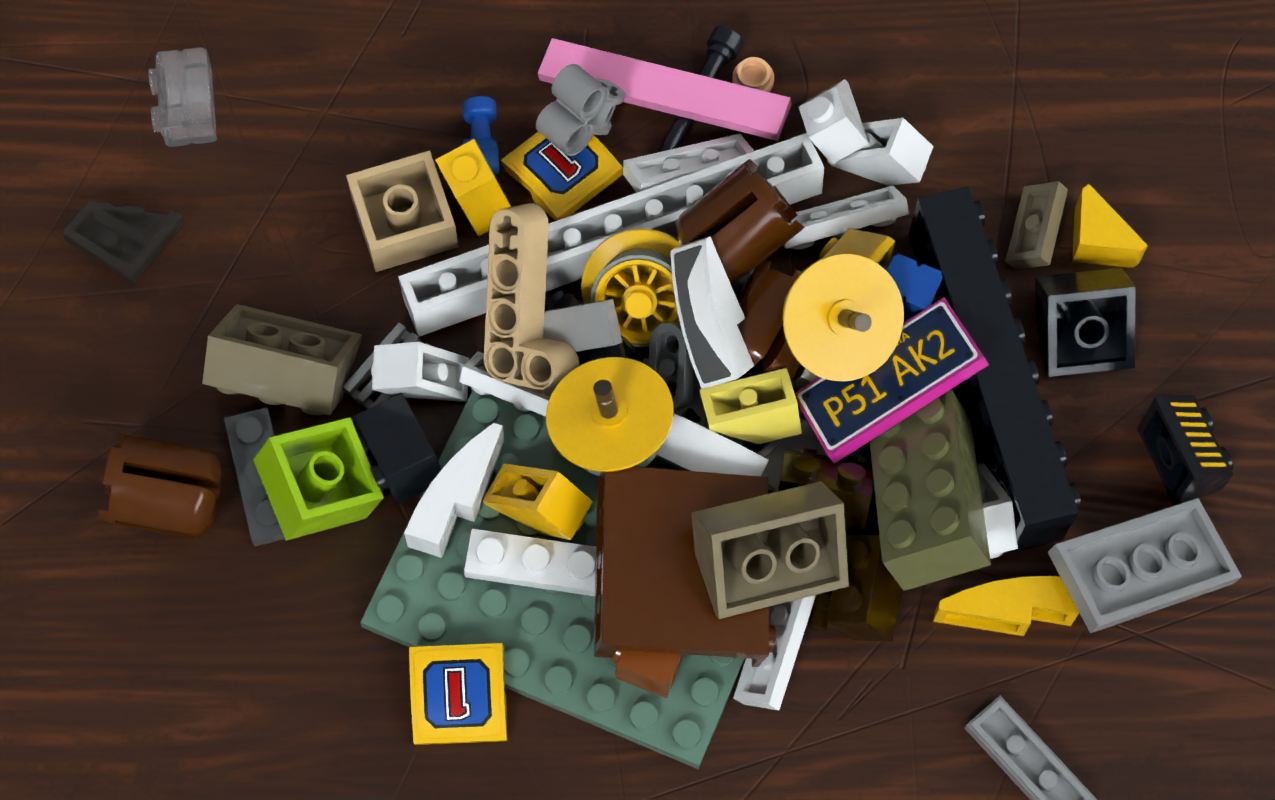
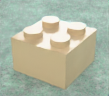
(402, 211)

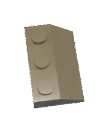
(280, 359)
(771, 548)

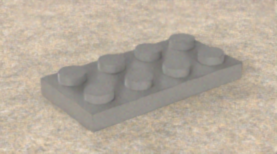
(1144, 565)

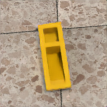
(1009, 605)

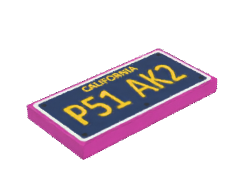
(927, 362)

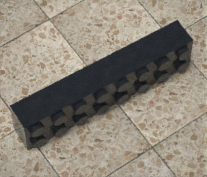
(1003, 398)

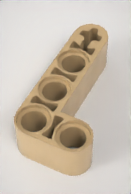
(513, 343)

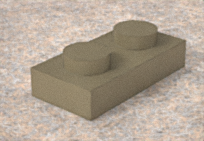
(1036, 225)

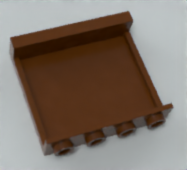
(648, 571)

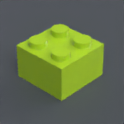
(317, 478)

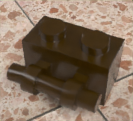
(846, 479)
(869, 604)

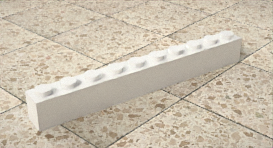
(458, 286)

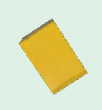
(1102, 234)

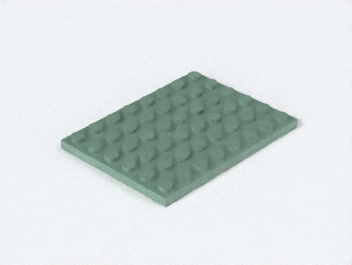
(542, 630)

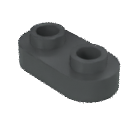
(672, 363)

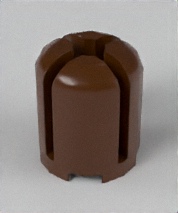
(743, 218)
(762, 328)
(161, 486)

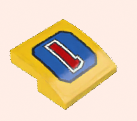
(561, 181)
(458, 694)

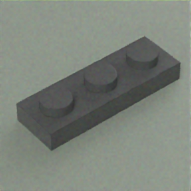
(246, 437)

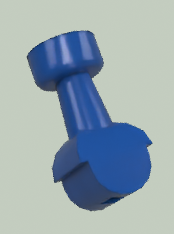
(481, 112)

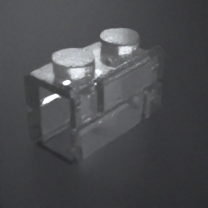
(184, 97)

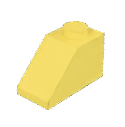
(753, 408)

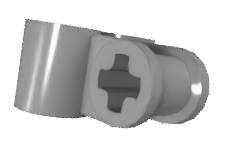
(580, 110)

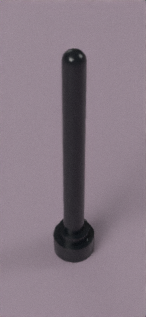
(722, 47)

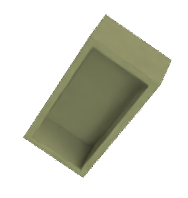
(929, 495)

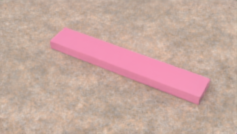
(675, 90)

